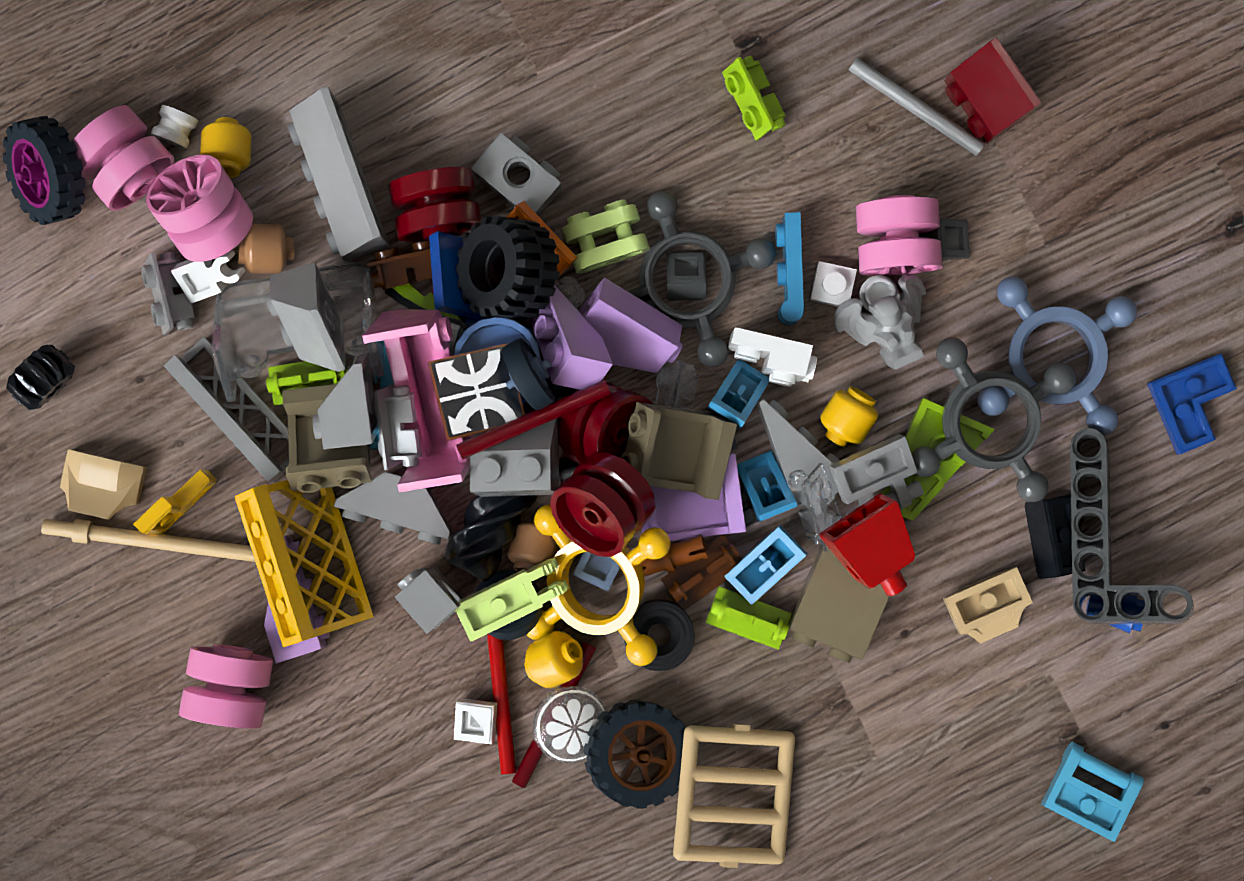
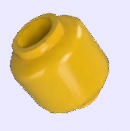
(227, 143)
(849, 416)
(553, 659)

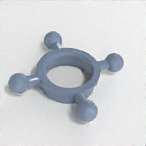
(1119, 312)

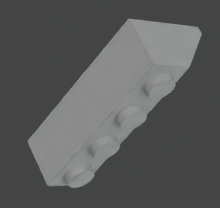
(338, 177)

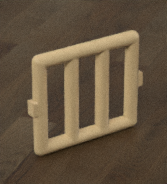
(691, 772)

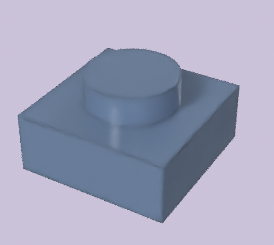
(597, 570)

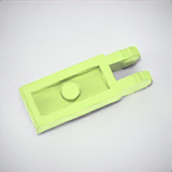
(507, 600)

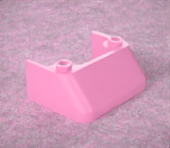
(410, 343)

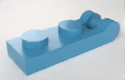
(790, 270)

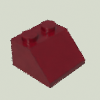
(991, 91)

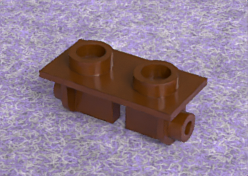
(393, 266)
(699, 578)

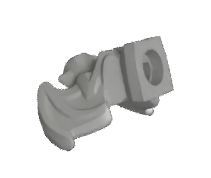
(888, 323)

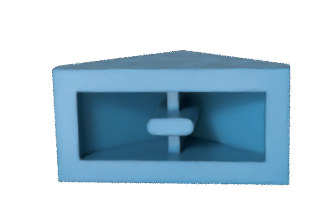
(738, 393)
(765, 486)
(765, 564)

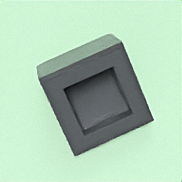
(953, 238)
(686, 276)

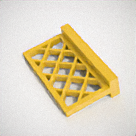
(278, 571)

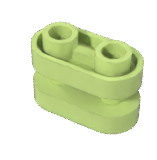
(584, 228)

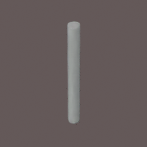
(916, 106)

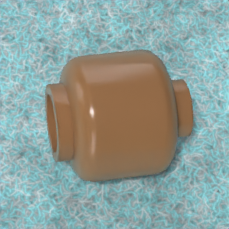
(265, 249)
(530, 547)

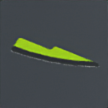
(412, 299)

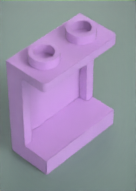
(689, 514)

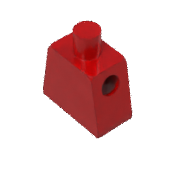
(873, 544)

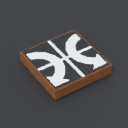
(474, 392)

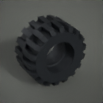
(507, 268)

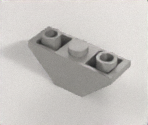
(396, 509)

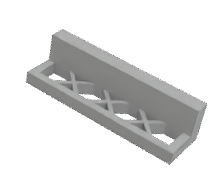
(224, 417)

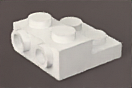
(784, 359)

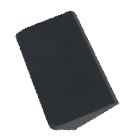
(1051, 536)

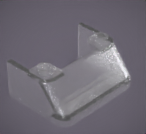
(249, 333)

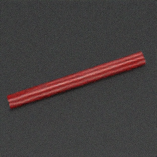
(501, 697)

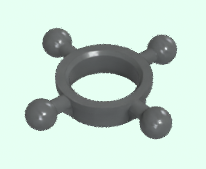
(758, 254)
(953, 355)

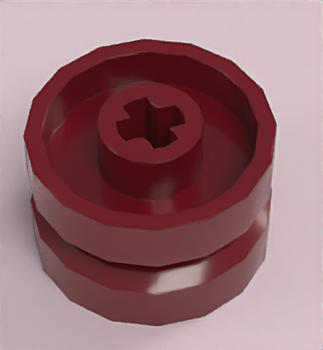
(434, 203)
(599, 425)
(603, 504)

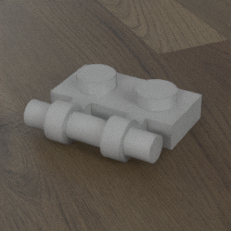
(875, 469)

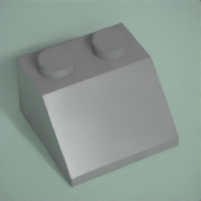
(308, 316)
(347, 411)
(518, 465)

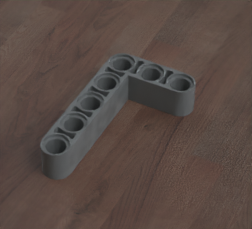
(1100, 545)

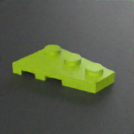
(928, 431)

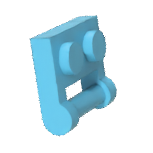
(1087, 804)

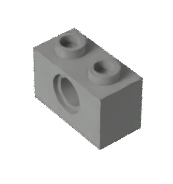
(504, 156)

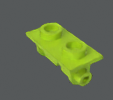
(744, 81)
(299, 376)
(755, 621)

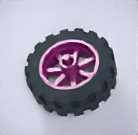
(44, 170)

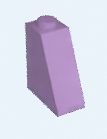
(632, 329)

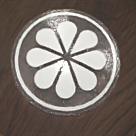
(564, 722)

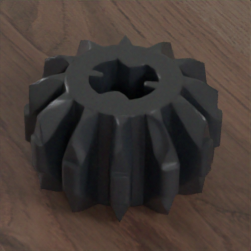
(40, 377)

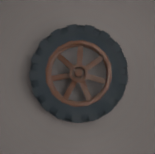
(600, 757)

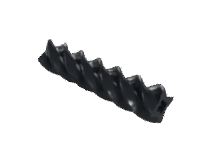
(491, 523)

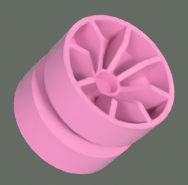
(120, 157)
(199, 208)
(899, 223)
(224, 697)

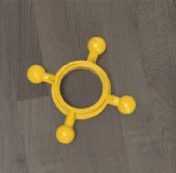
(652, 544)

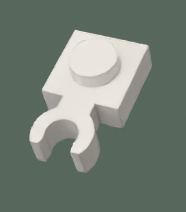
(205, 278)

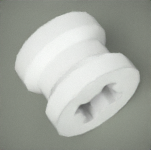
(174, 127)

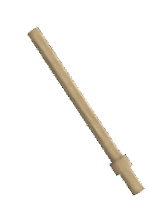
(85, 531)

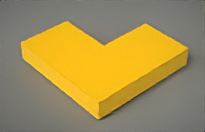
(170, 509)

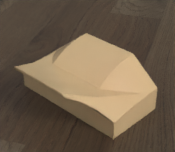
(100, 484)
(989, 605)

